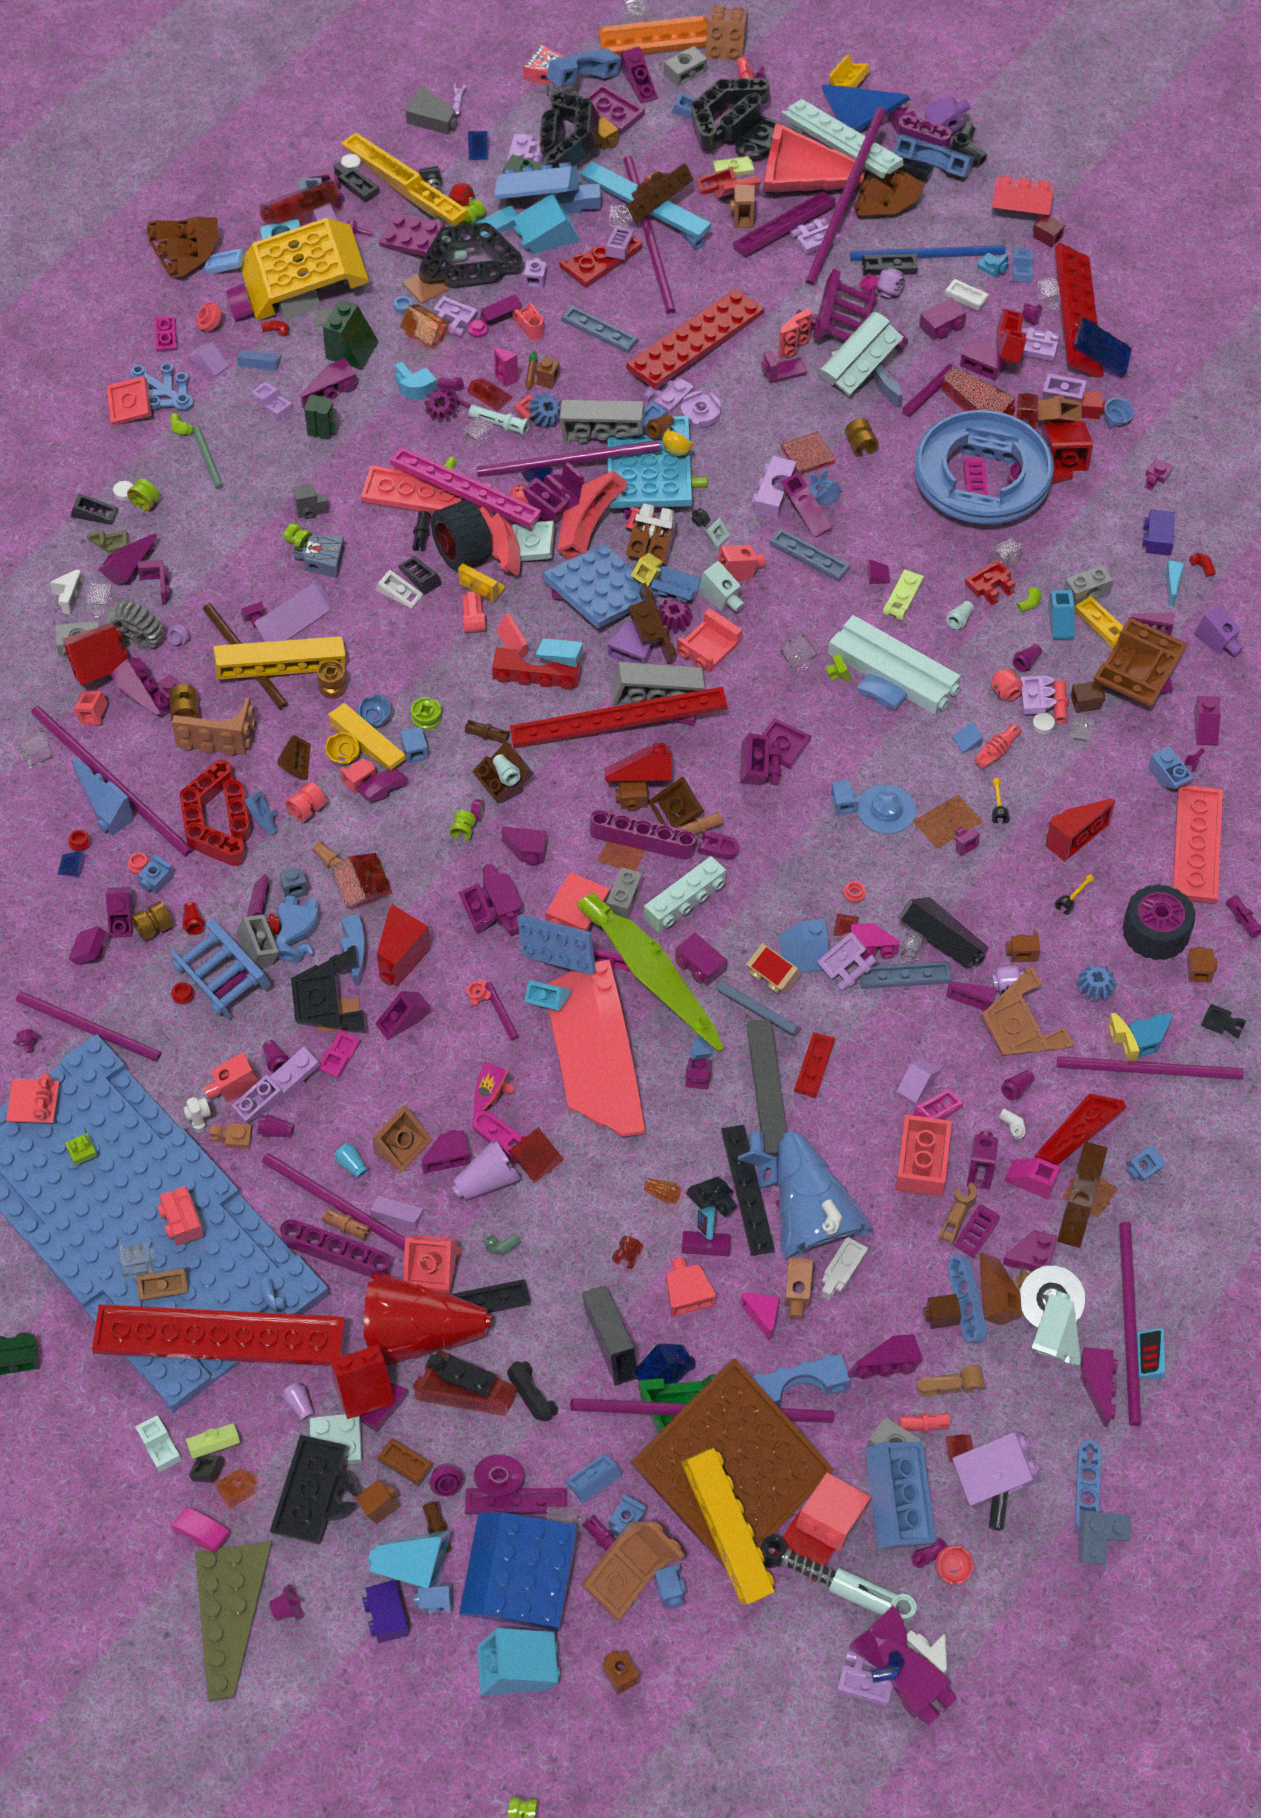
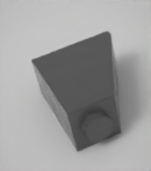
(430, 112)

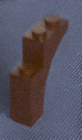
(1082, 1194)

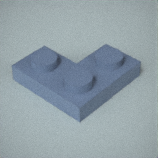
(1096, 1530)

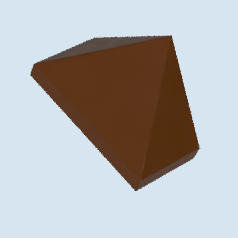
(296, 757)

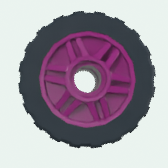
(1158, 922)

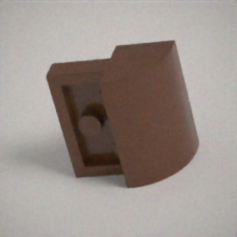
(488, 775)

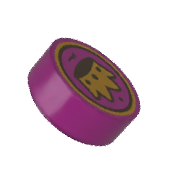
(478, 809)

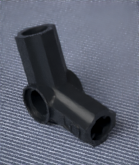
(962, 144)

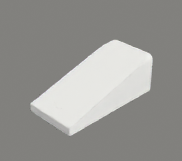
(398, 589)

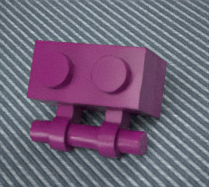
(755, 760)

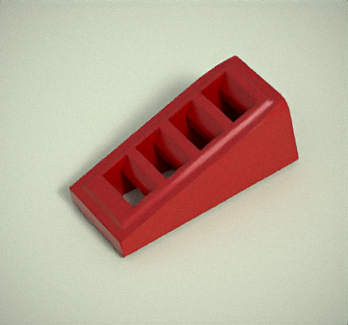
(727, 173)

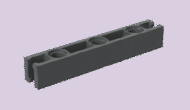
(766, 1084)

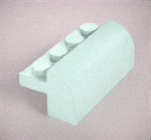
(860, 353)

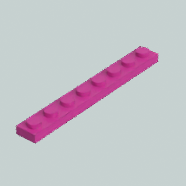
(465, 487)

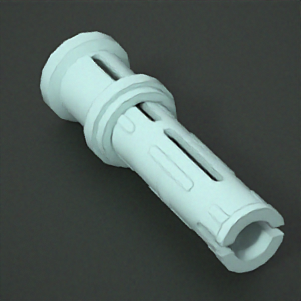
(508, 421)

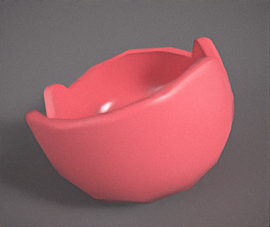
(954, 1558)

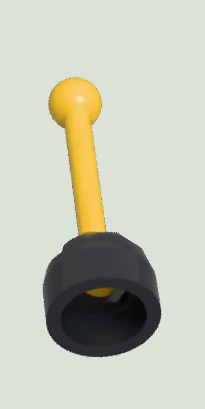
(999, 811)
(1068, 901)

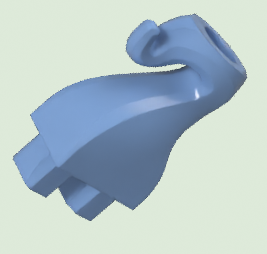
(296, 924)

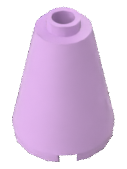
(485, 1173)

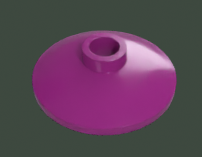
(502, 1468)

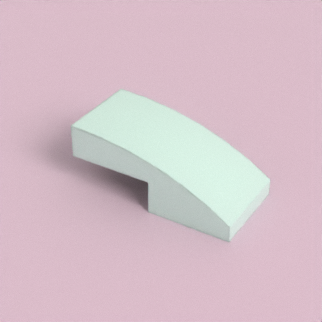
(158, 1443)

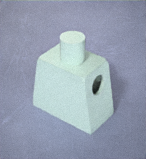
(720, 588)

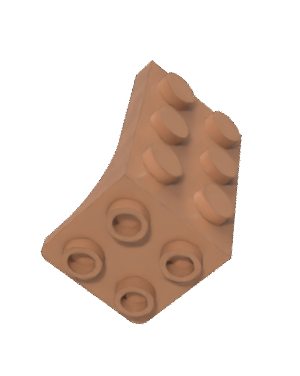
(725, 32)
(219, 736)
(630, 1566)

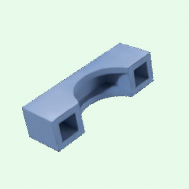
(599, 63)
(933, 154)
(827, 1374)

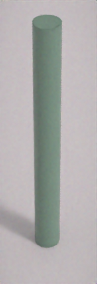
(207, 457)

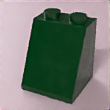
(348, 335)

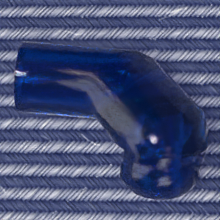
(891, 1670)

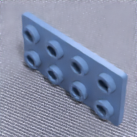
(556, 944)

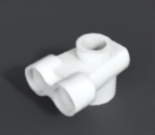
(196, 1111)

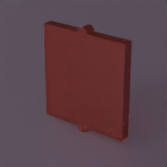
(536, 1155)

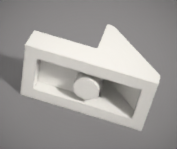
(68, 589)
(934, 1654)

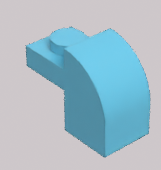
(414, 385)

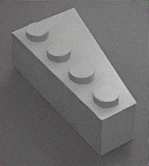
(600, 419)
(649, 681)

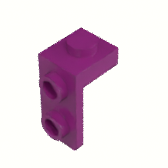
(327, 174)
(781, 370)
(155, 570)

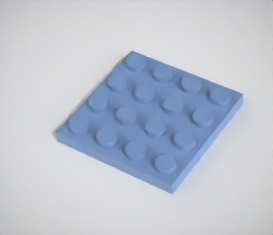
(596, 585)

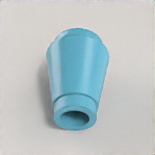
(350, 1159)

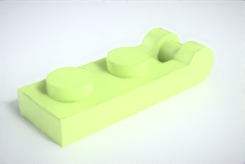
(903, 594)

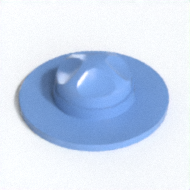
(886, 809)

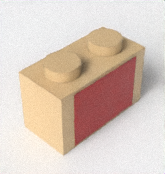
(774, 969)

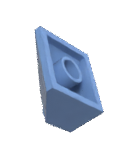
(805, 945)

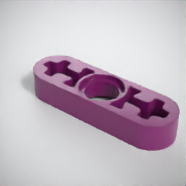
(912, 131)

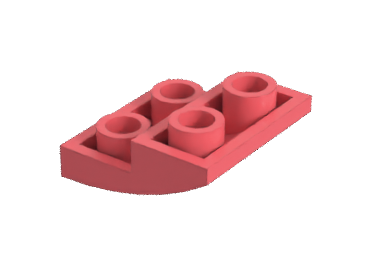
(794, 333)

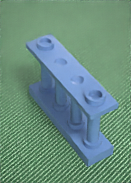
(228, 949)

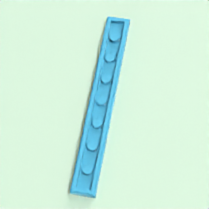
(666, 211)

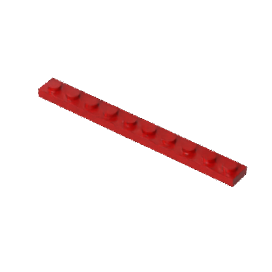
(618, 717)

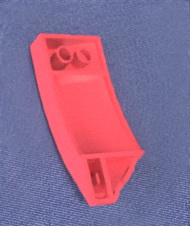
(596, 1051)

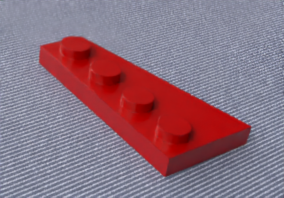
(595, 264)
(1081, 1124)

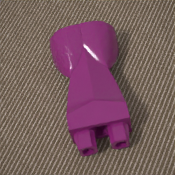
(919, 1679)

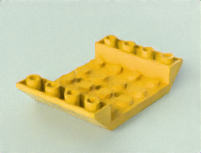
(327, 256)

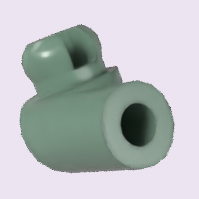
(501, 1247)

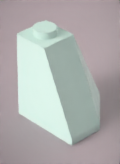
(1058, 1330)

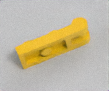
(1099, 620)

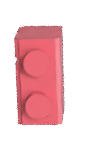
(181, 1216)

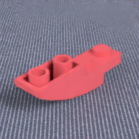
(504, 541)

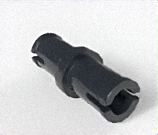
(421, 531)

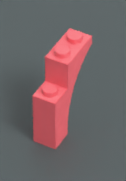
(581, 519)

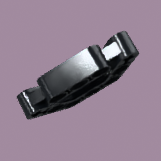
(744, 93)
(552, 130)
(500, 265)

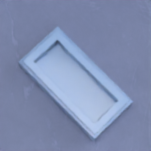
(224, 261)

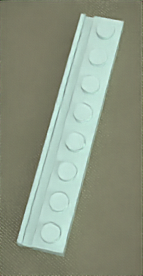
(840, 137)

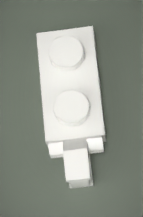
(842, 1267)

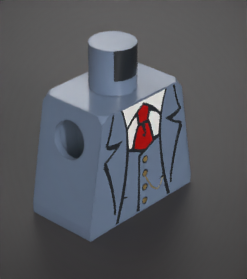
(322, 554)

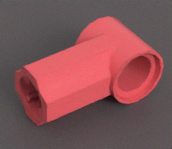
(473, 616)

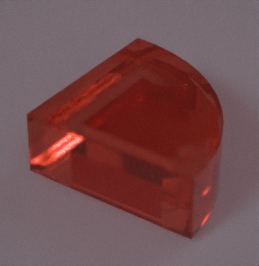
(843, 924)

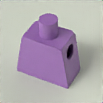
(947, 112)
(1219, 631)
(627, 646)

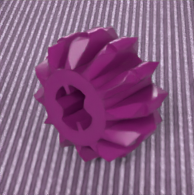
(441, 411)
(675, 615)

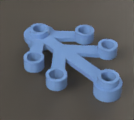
(165, 389)

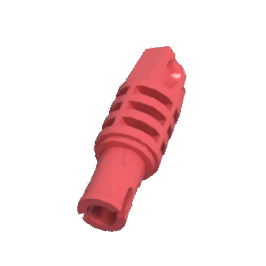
(997, 746)

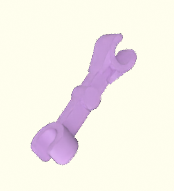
(457, 100)

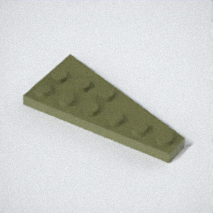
(228, 1602)

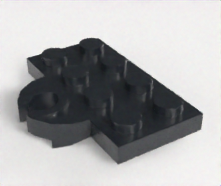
(759, 138)
(313, 1490)

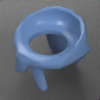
(827, 493)

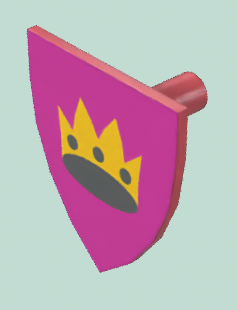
(489, 1085)

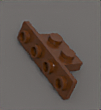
(658, 190)
(648, 623)

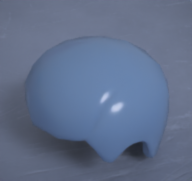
(372, 706)

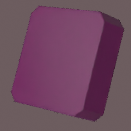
(87, 945)

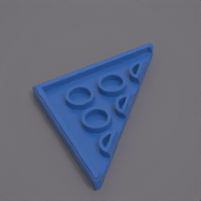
(857, 106)

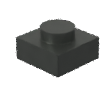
(206, 1468)

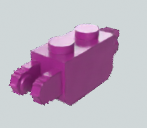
(502, 898)

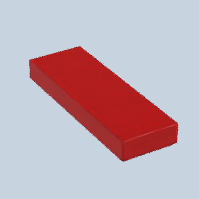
(814, 1065)

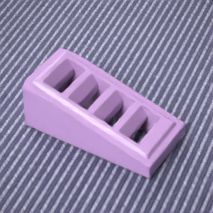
(618, 246)

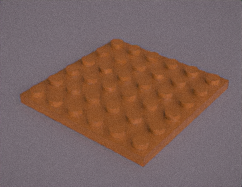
(760, 1448)

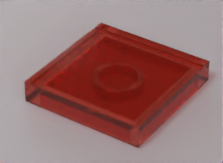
(808, 452)

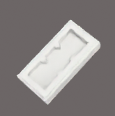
(966, 295)

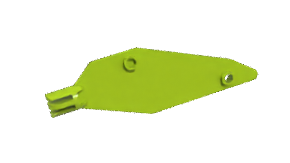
(651, 966)

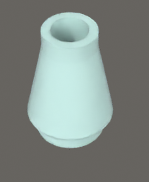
(958, 616)
(507, 772)

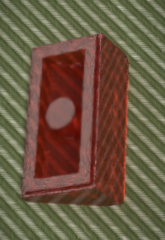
(488, 393)

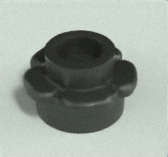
(700, 517)

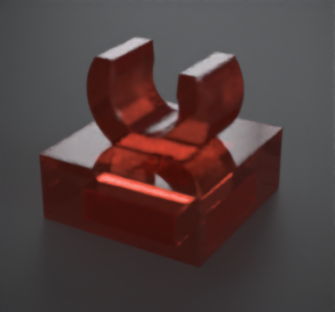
(958, 1445)

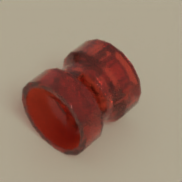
(628, 1250)

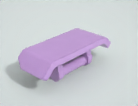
(294, 613)

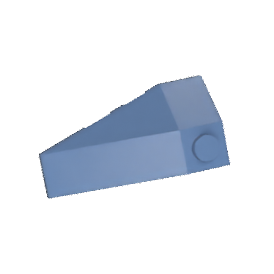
(106, 799)

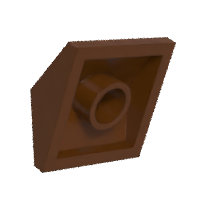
(677, 804)

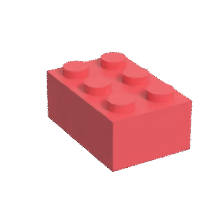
(1023, 195)
(923, 1155)

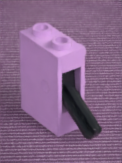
(996, 1471)

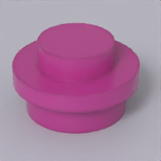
(868, 282)
(477, 328)

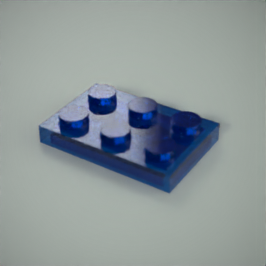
(1102, 347)

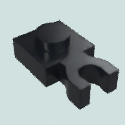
(1219, 1020)

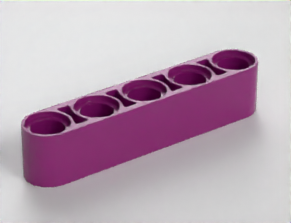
(642, 834)
(328, 1241)

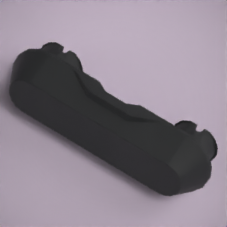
(519, 1375)

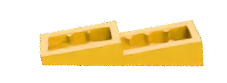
(370, 740)

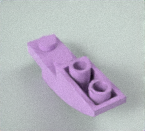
(277, 1087)

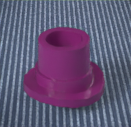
(286, 1604)

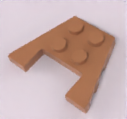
(1013, 1024)

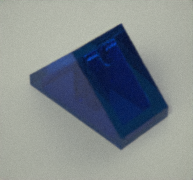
(478, 145)

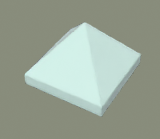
(717, 528)

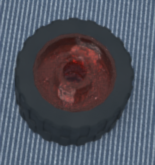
(461, 534)

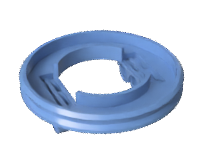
(992, 437)

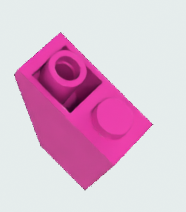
(874, 937)
(1033, 1175)

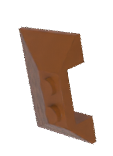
(1140, 662)

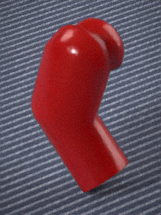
(282, 327)
(1203, 561)

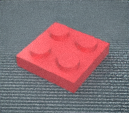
(129, 400)

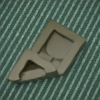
(109, 542)

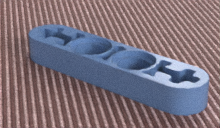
(974, 1325)
(1084, 1486)

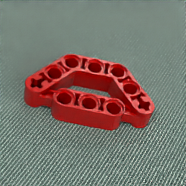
(216, 779)

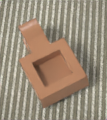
(235, 1135)

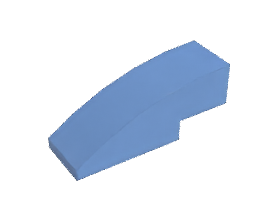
(584, 198)
(354, 935)

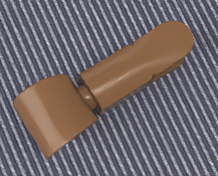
(957, 1213)
(970, 1378)

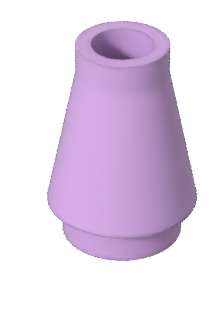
(298, 1400)

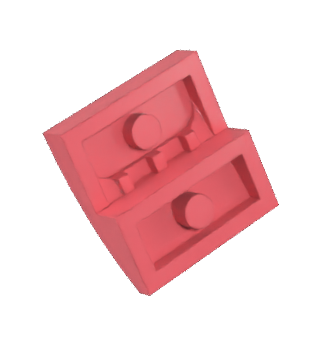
(727, 188)

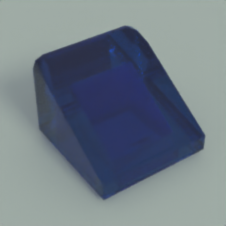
(540, 473)
(71, 864)

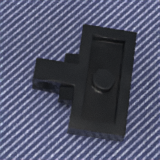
(713, 1193)

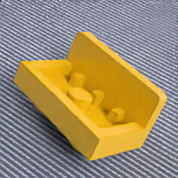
(848, 74)
(479, 583)

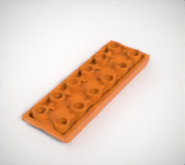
(655, 35)

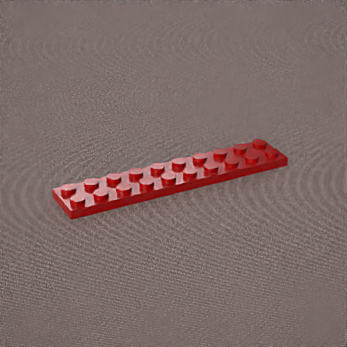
(218, 1335)

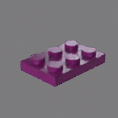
(615, 107)
(410, 234)

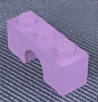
(768, 499)

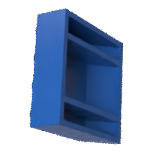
(519, 1570)

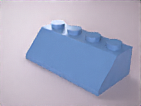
(537, 181)
(900, 1495)

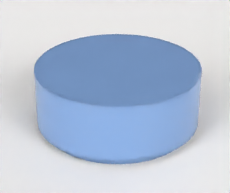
(401, 303)

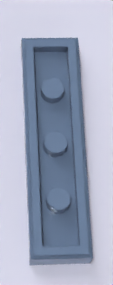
(599, 329)
(809, 555)
(906, 975)
(758, 1008)

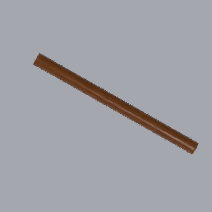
(232, 639)

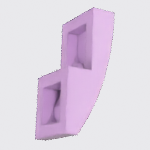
(271, 400)

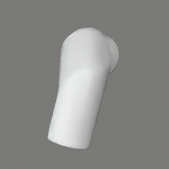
(1015, 1123)
(833, 1218)

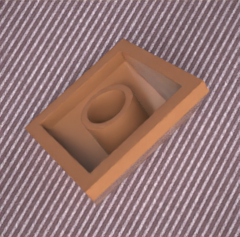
(400, 1139)

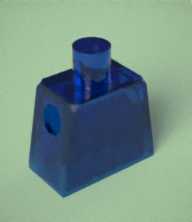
(665, 1362)

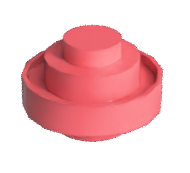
(209, 317)

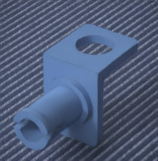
(761, 1159)

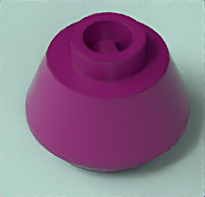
(446, 1480)

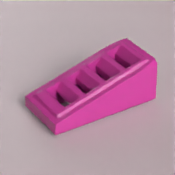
(975, 466)
(923, 1109)

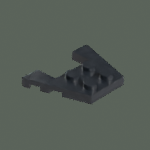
(317, 995)

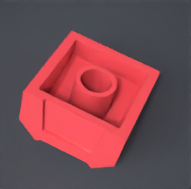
(430, 1261)

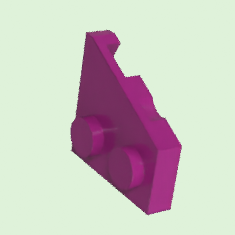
(1032, 1252)

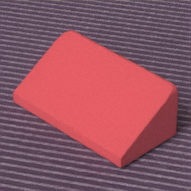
(512, 636)

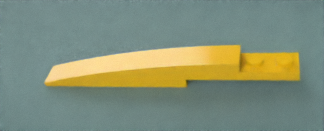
(405, 180)

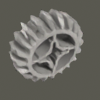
(136, 624)

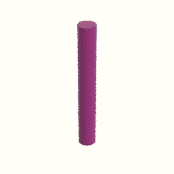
(499, 1008)

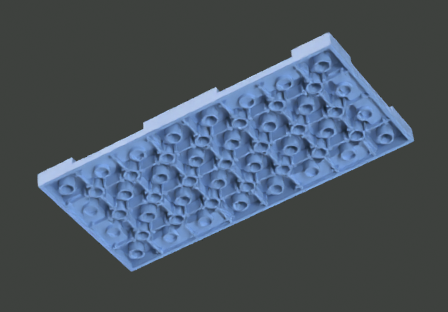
(85, 1210)

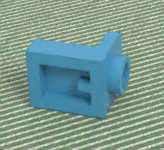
(993, 265)

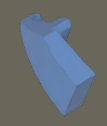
(260, 810)

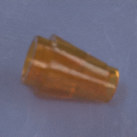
(663, 1190)

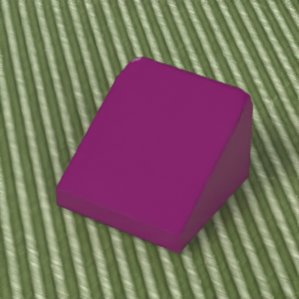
(878, 573)

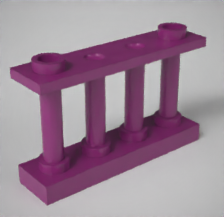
(830, 299)

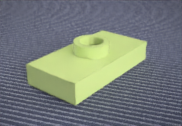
(740, 165)
(212, 1440)

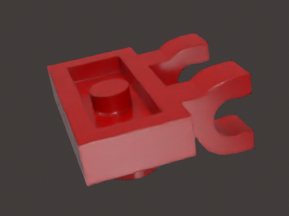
(989, 577)

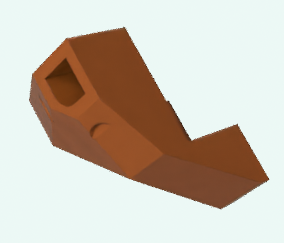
(887, 194)
(187, 243)

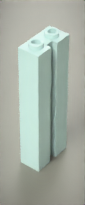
(888, 658)

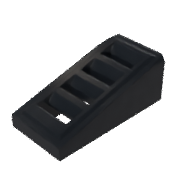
(86, 514)
(428, 583)

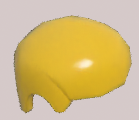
(676, 443)
(342, 743)

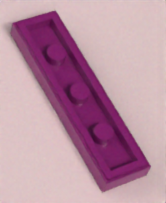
(521, 1502)

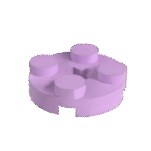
(701, 418)

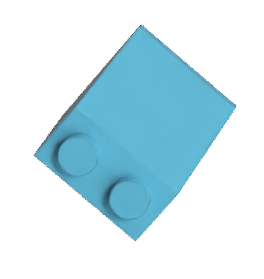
(545, 226)
(411, 1558)
(517, 1662)

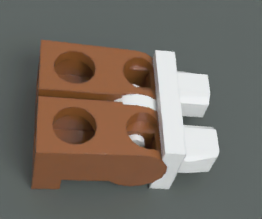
(652, 534)

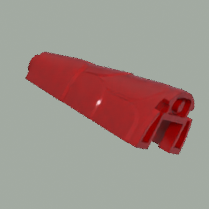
(416, 1320)

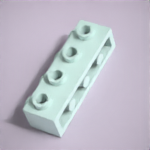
(685, 894)

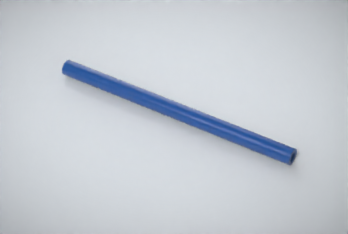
(936, 252)

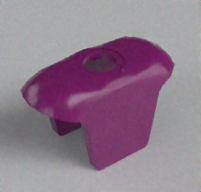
(568, 483)

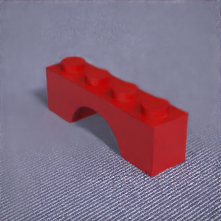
(1009, 338)
(511, 667)

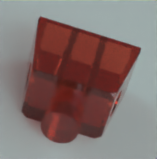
(1027, 408)

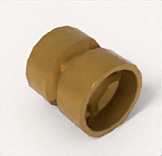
(861, 437)
(331, 679)
(183, 701)
(154, 919)

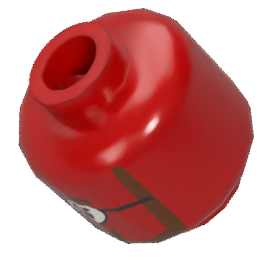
(462, 194)

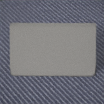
(299, 304)

